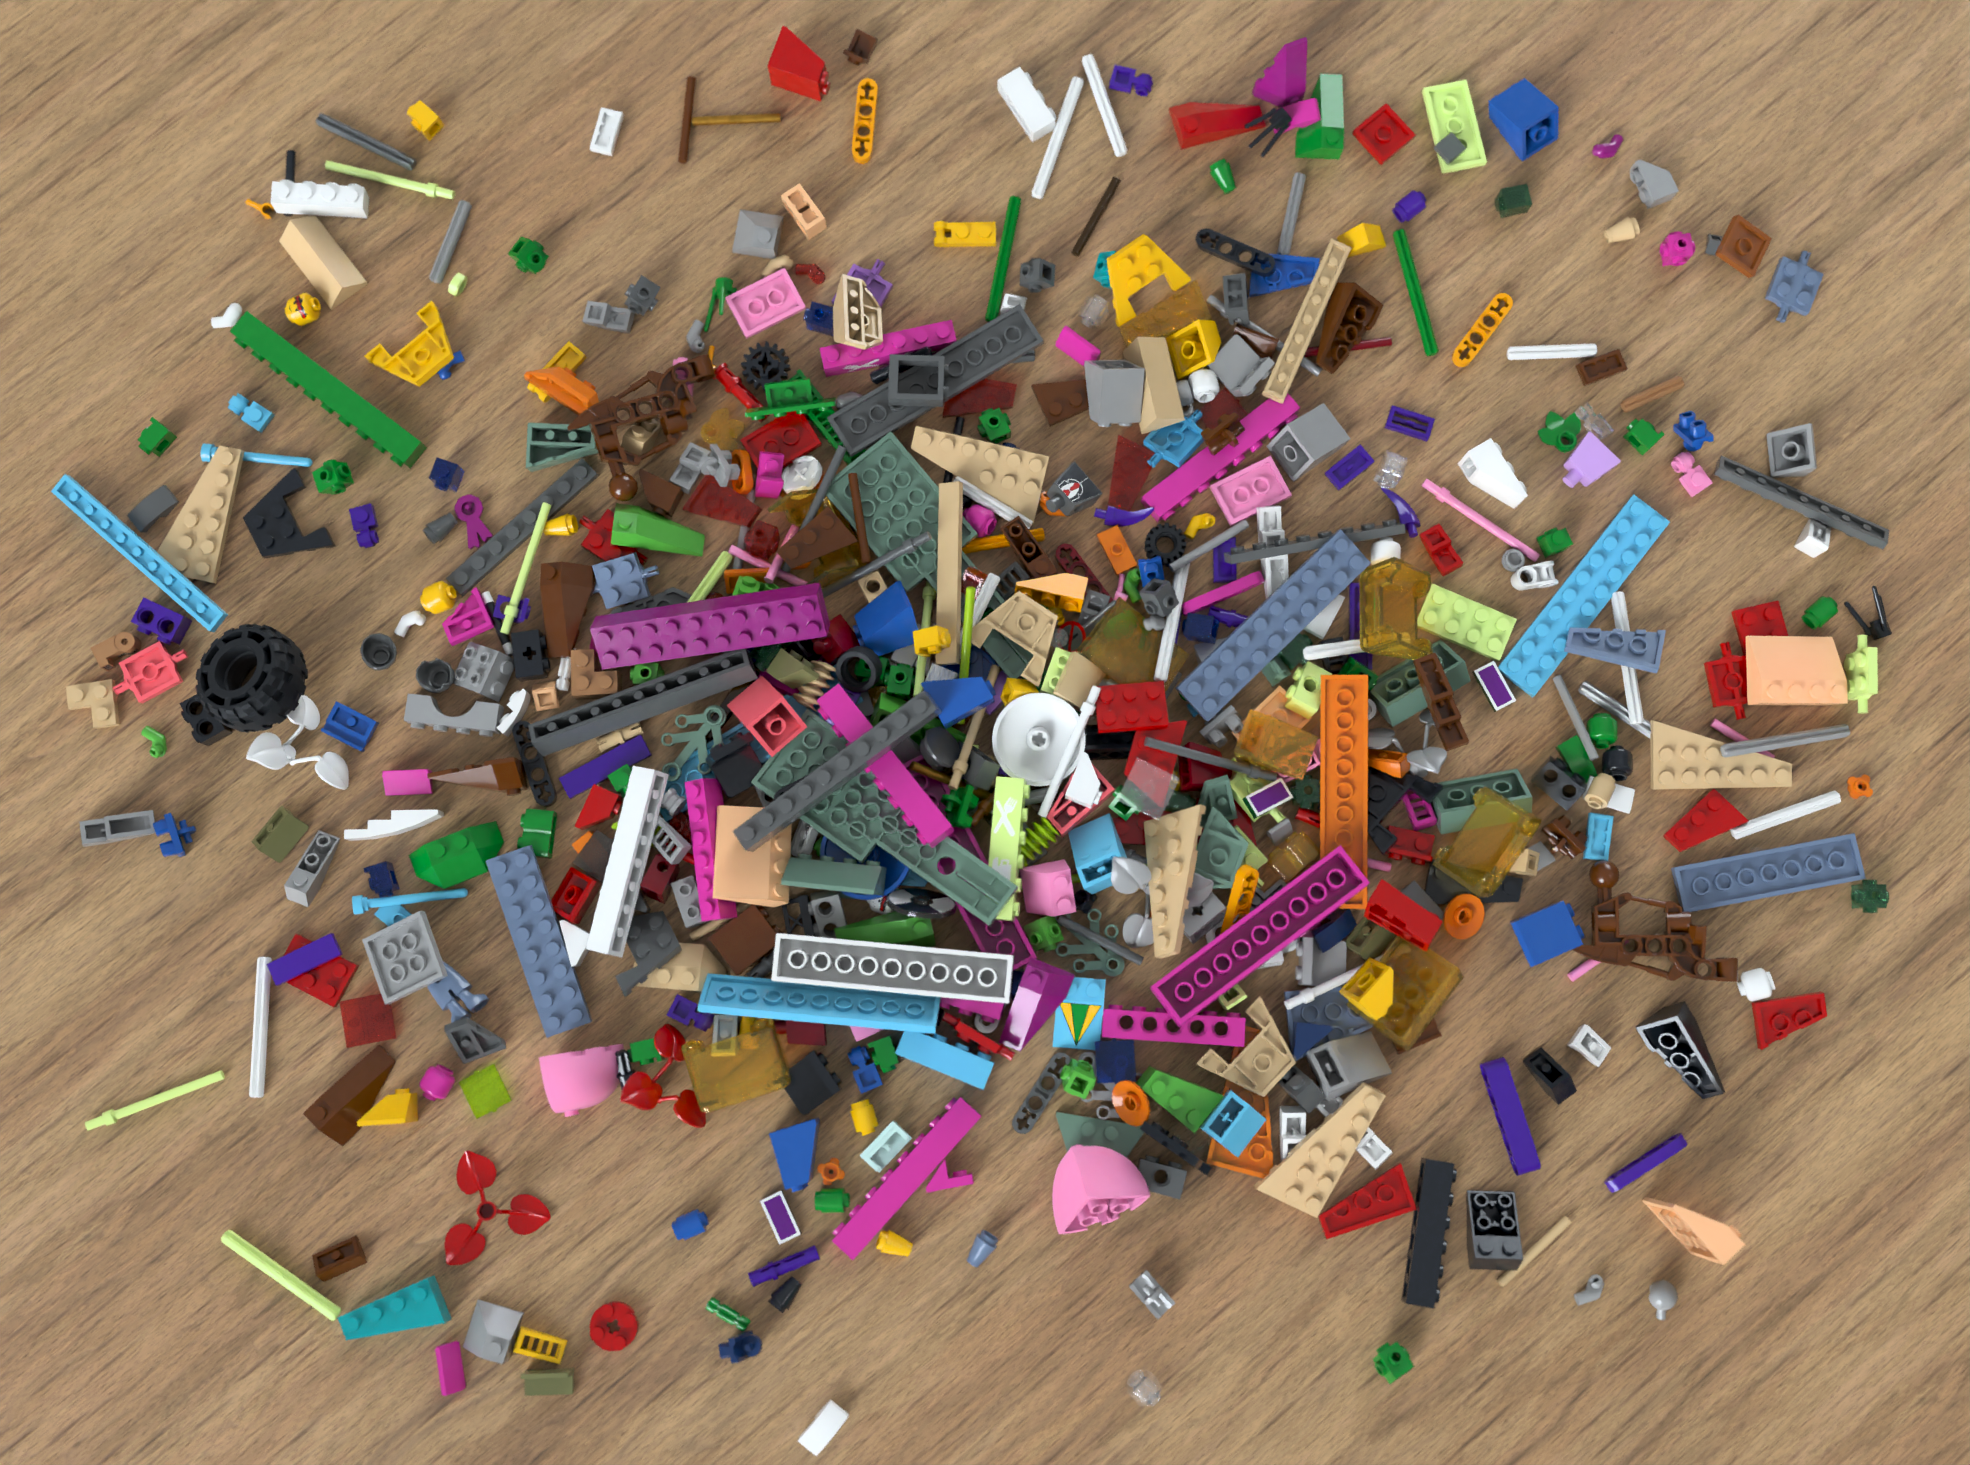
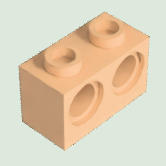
(804, 211)

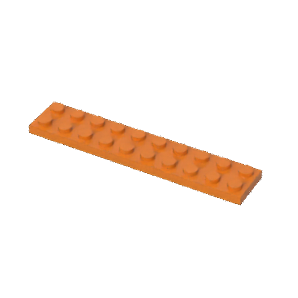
(1345, 772)

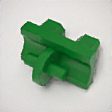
(957, 805)

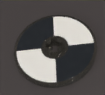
(921, 903)

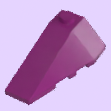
(1286, 79)
(1037, 997)

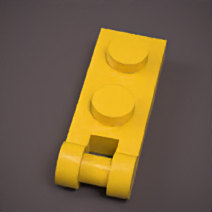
(965, 234)
(568, 357)

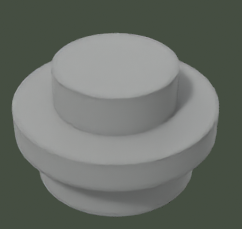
(1513, 560)

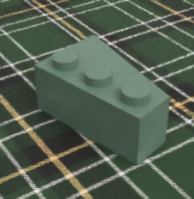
(555, 445)

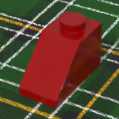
(599, 807)

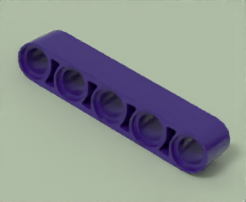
(1510, 1116)

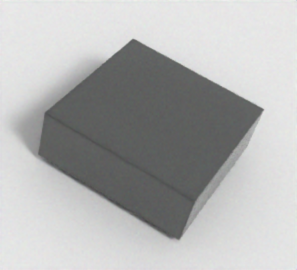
(1449, 148)

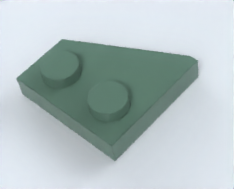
(1218, 794)

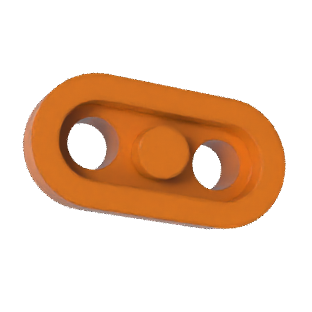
(745, 481)

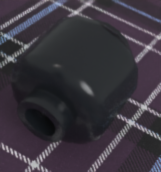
(1617, 763)

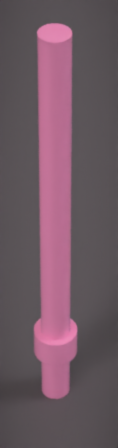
(1444, 495)

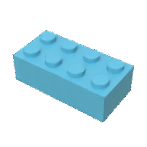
(946, 1058)

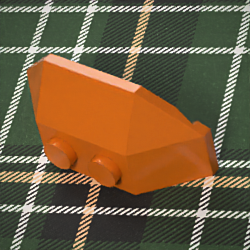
(564, 388)

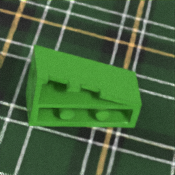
(1179, 1097)

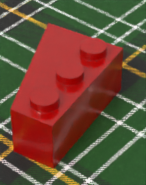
(1402, 916)

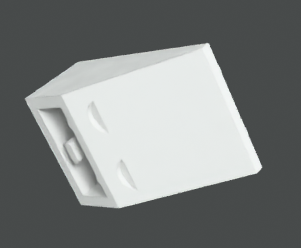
(1491, 473)

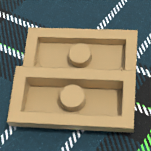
(1077, 680)

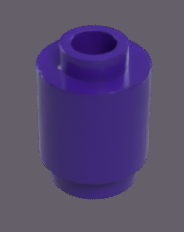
(1409, 206)

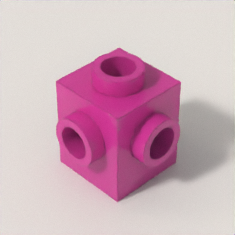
(1676, 249)

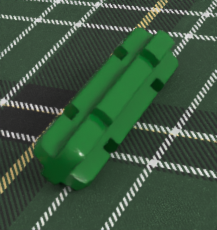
(727, 1314)

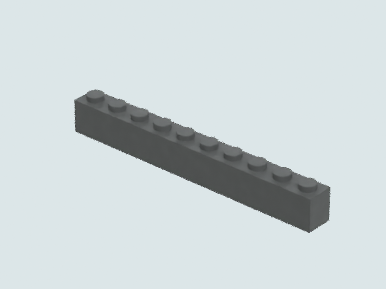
(642, 701)
(837, 771)

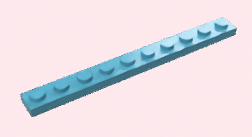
(139, 553)

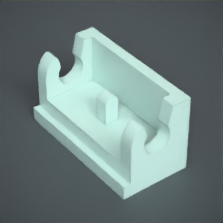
(886, 1146)

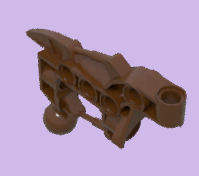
(605, 422)
(1609, 945)

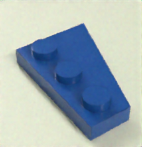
(1289, 273)

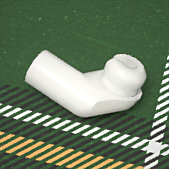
(407, 620)

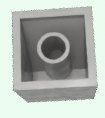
(1114, 391)
(1308, 441)

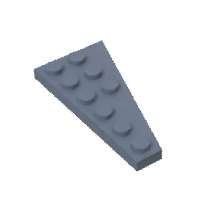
(1325, 1010)

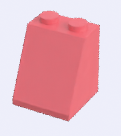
(767, 715)

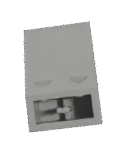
(1347, 1063)

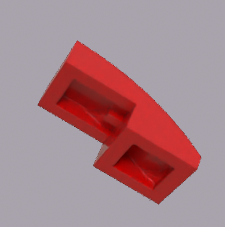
(1440, 550)

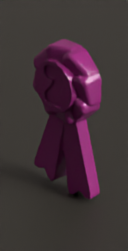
(469, 509)

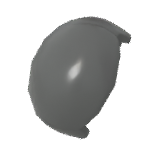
(378, 651)
(435, 675)

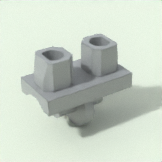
(720, 465)
(1220, 724)
(1151, 1294)

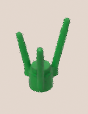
(722, 289)

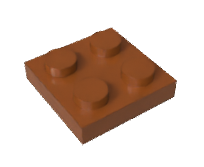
(1743, 246)

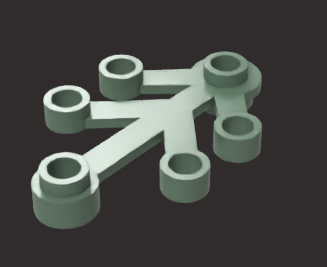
(696, 739)
(1091, 947)

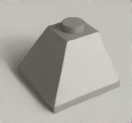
(758, 234)
(492, 1331)

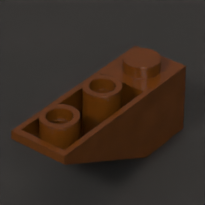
(1027, 549)

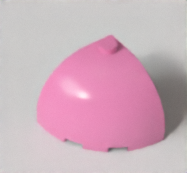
(580, 1078)
(1095, 1187)

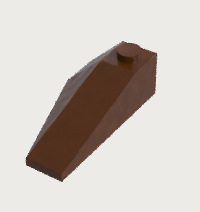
(1347, 318)
(497, 775)
(351, 1097)

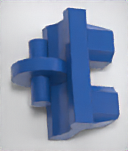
(1692, 431)
(1151, 569)
(169, 825)

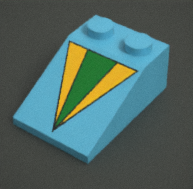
(1080, 1015)

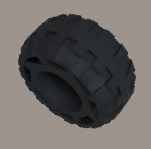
(270, 691)

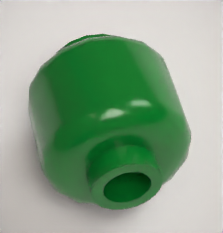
(1602, 730)

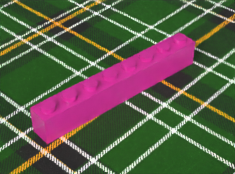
(1204, 467)
(888, 770)
(906, 1178)

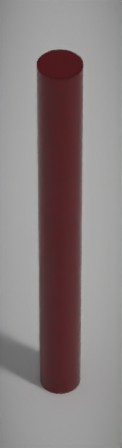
(1364, 344)

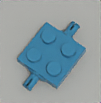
(1175, 441)

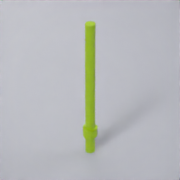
(967, 634)

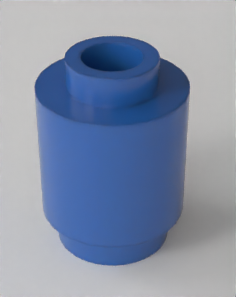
(690, 1224)

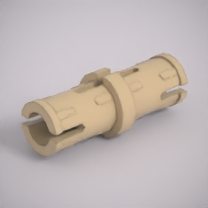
(619, 736)

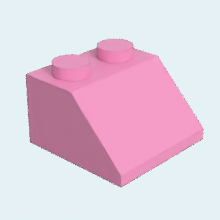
(1048, 889)

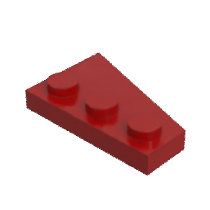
(1704, 821)
(1784, 1015)

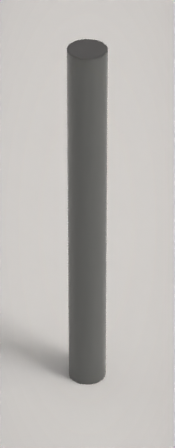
(1099, 939)

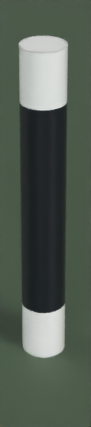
(504, 639)

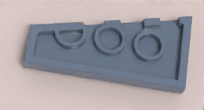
(1626, 648)

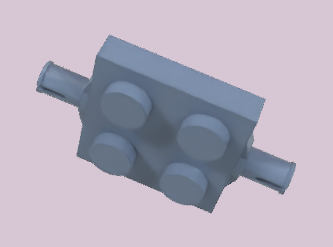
(1794, 286)
(622, 580)

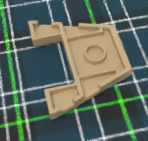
(1024, 624)
(1261, 1061)

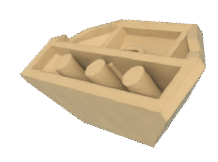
(856, 315)
(686, 969)

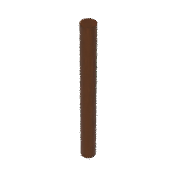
(687, 118)
(859, 518)

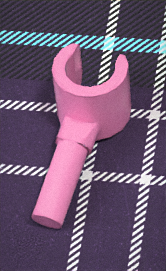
(1120, 588)

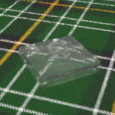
(1148, 788)

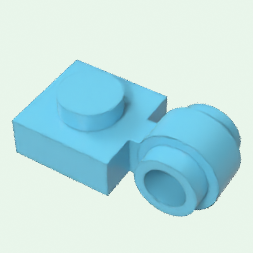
(254, 415)

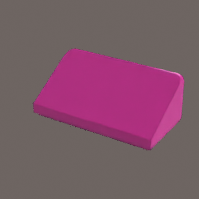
(1076, 346)
(407, 782)
(450, 1368)

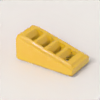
(523, 1331)

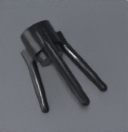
(1278, 119)
(1879, 627)

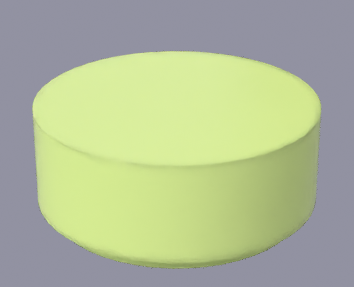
(457, 284)

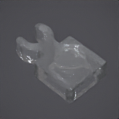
(1594, 423)

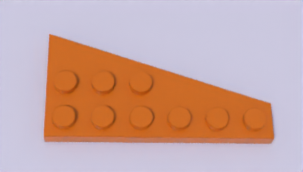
(1258, 1154)

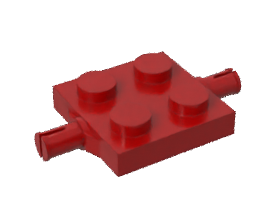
(599, 539)
(1728, 681)
(968, 1033)

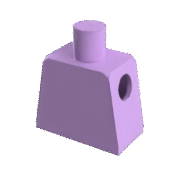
(1589, 461)

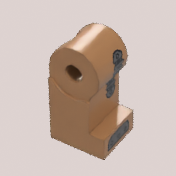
(115, 648)

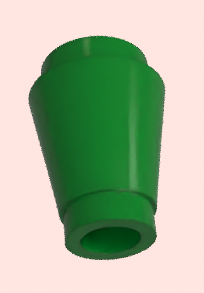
(1223, 176)

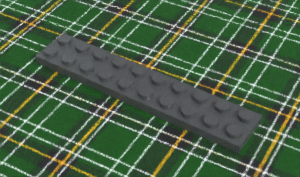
(969, 362)

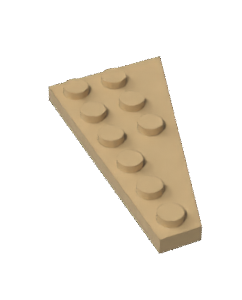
(998, 470)
(201, 528)
(1695, 762)
(1172, 865)
(1320, 1158)

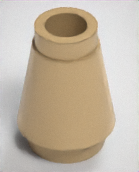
(1623, 230)

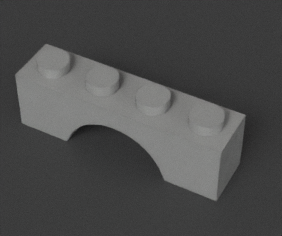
(424, 711)

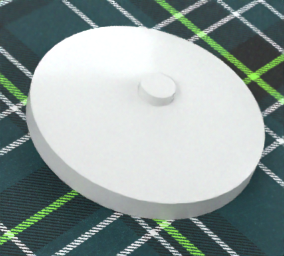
(1033, 737)

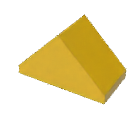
(1363, 239)

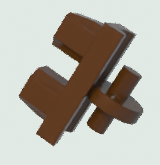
(1225, 433)
(1563, 839)

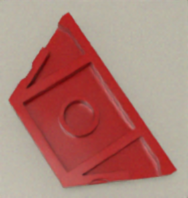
(1156, 757)

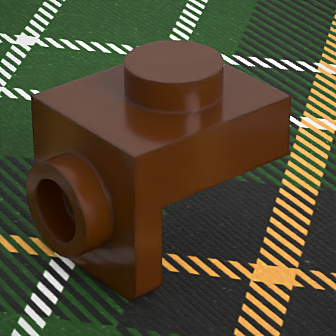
(860, 47)

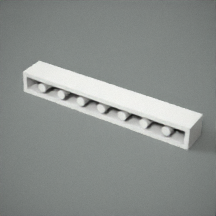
(627, 861)

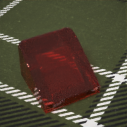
(973, 578)

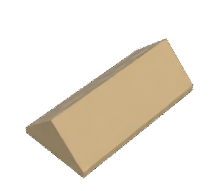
(321, 260)
(1160, 393)

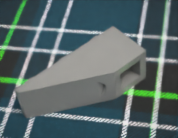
(311, 869)

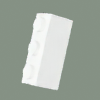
(1026, 104)

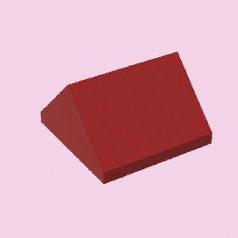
(575, 895)

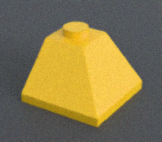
(1194, 347)
(1371, 988)
(393, 1109)

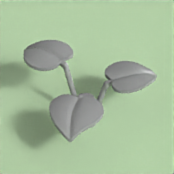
(1420, 760)
(1127, 877)

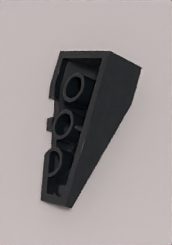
(1680, 1043)

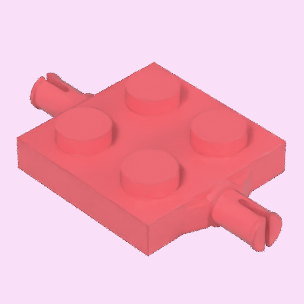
(150, 672)

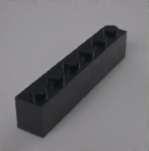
(1428, 1233)

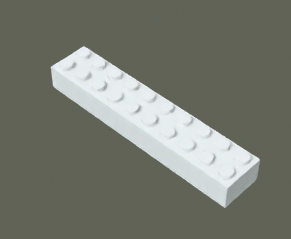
(893, 968)

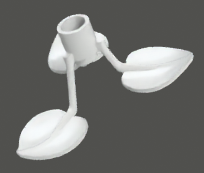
(268, 750)

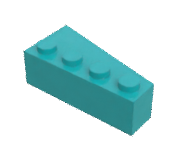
(403, 1310)

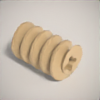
(814, 689)

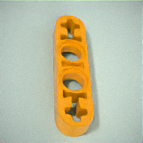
(864, 121)
(1481, 329)
(1244, 883)

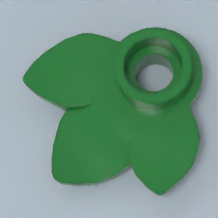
(1559, 429)

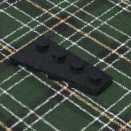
(1443, 888)

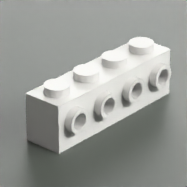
(320, 199)

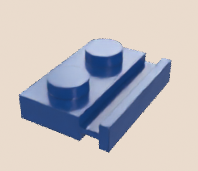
(349, 726)

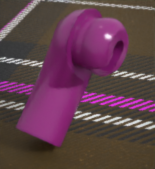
(1608, 150)

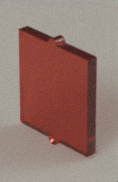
(1221, 404)

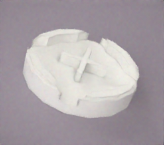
(802, 474)

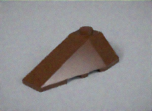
(564, 597)

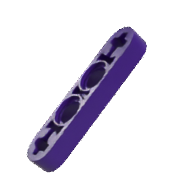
(1645, 1162)

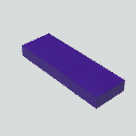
(304, 959)

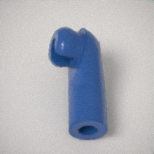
(445, 373)

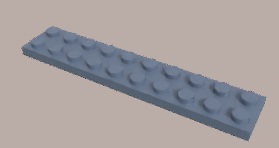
(1273, 625)

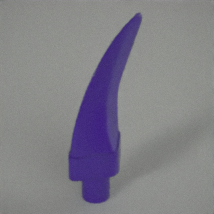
(1405, 512)
(1115, 516)

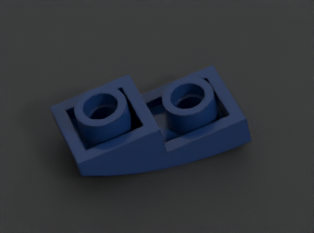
(1336, 929)

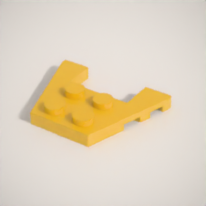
(1135, 268)
(422, 355)

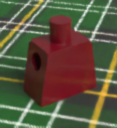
(838, 640)
(1195, 773)
(657, 883)
(802, 1032)

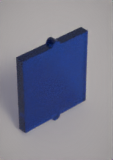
(1115, 1061)

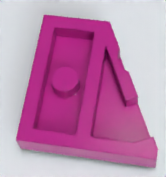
(468, 619)

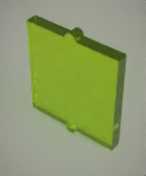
(485, 1091)

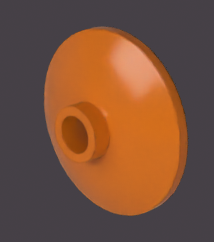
(1470, 918)
(1130, 1103)

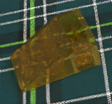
(1275, 745)

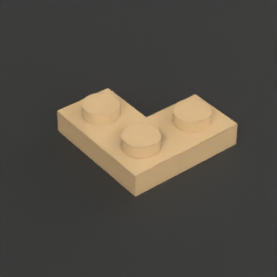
(99, 697)

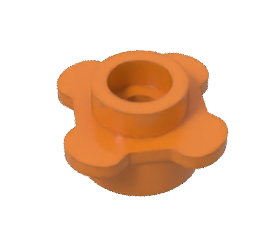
(1853, 789)
(837, 1172)

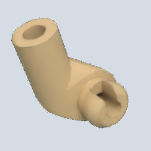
(777, 263)

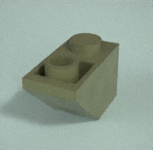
(791, 670)

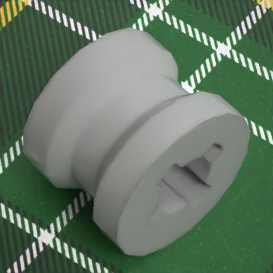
(673, 802)

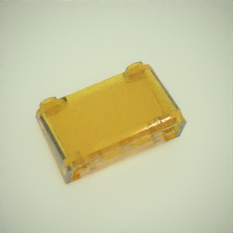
(1390, 609)
(1488, 843)
(737, 1066)

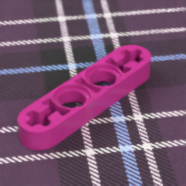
(1222, 593)

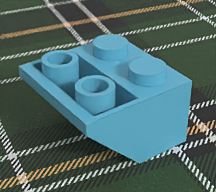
(1233, 1123)

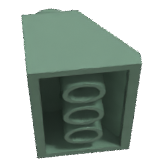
(1399, 690)
(1456, 803)
(835, 875)

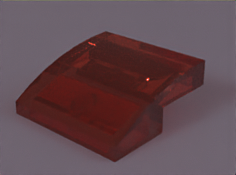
(367, 1020)

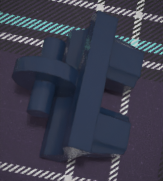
(741, 1347)

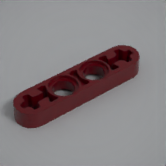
(1063, 562)

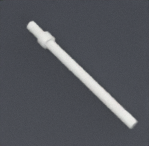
(1087, 709)
(1308, 995)

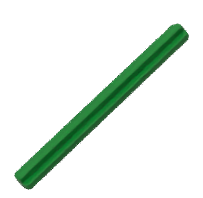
(1003, 258)
(1415, 292)

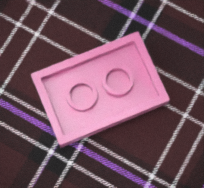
(765, 303)
(1250, 488)

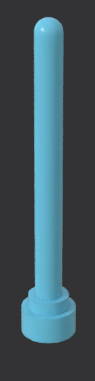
(208, 451)
(361, 904)

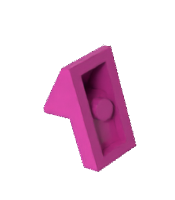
(769, 475)
(942, 1180)

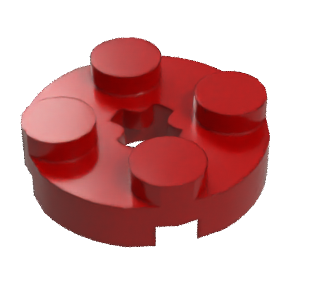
(601, 1333)

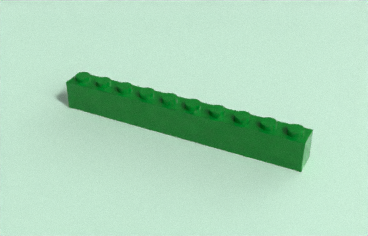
(328, 389)

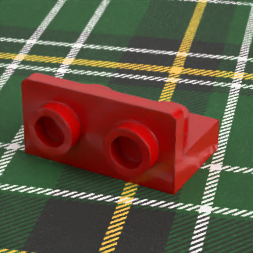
(1411, 845)

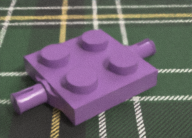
(875, 284)

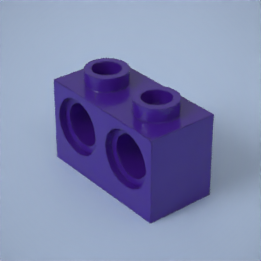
(162, 619)

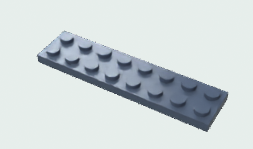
(1768, 873)
(538, 941)

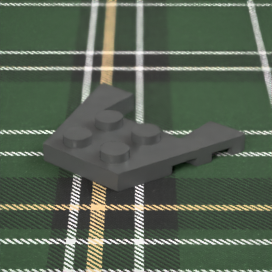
(651, 945)

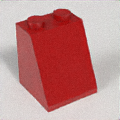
(797, 67)

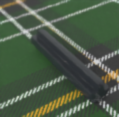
(883, 373)

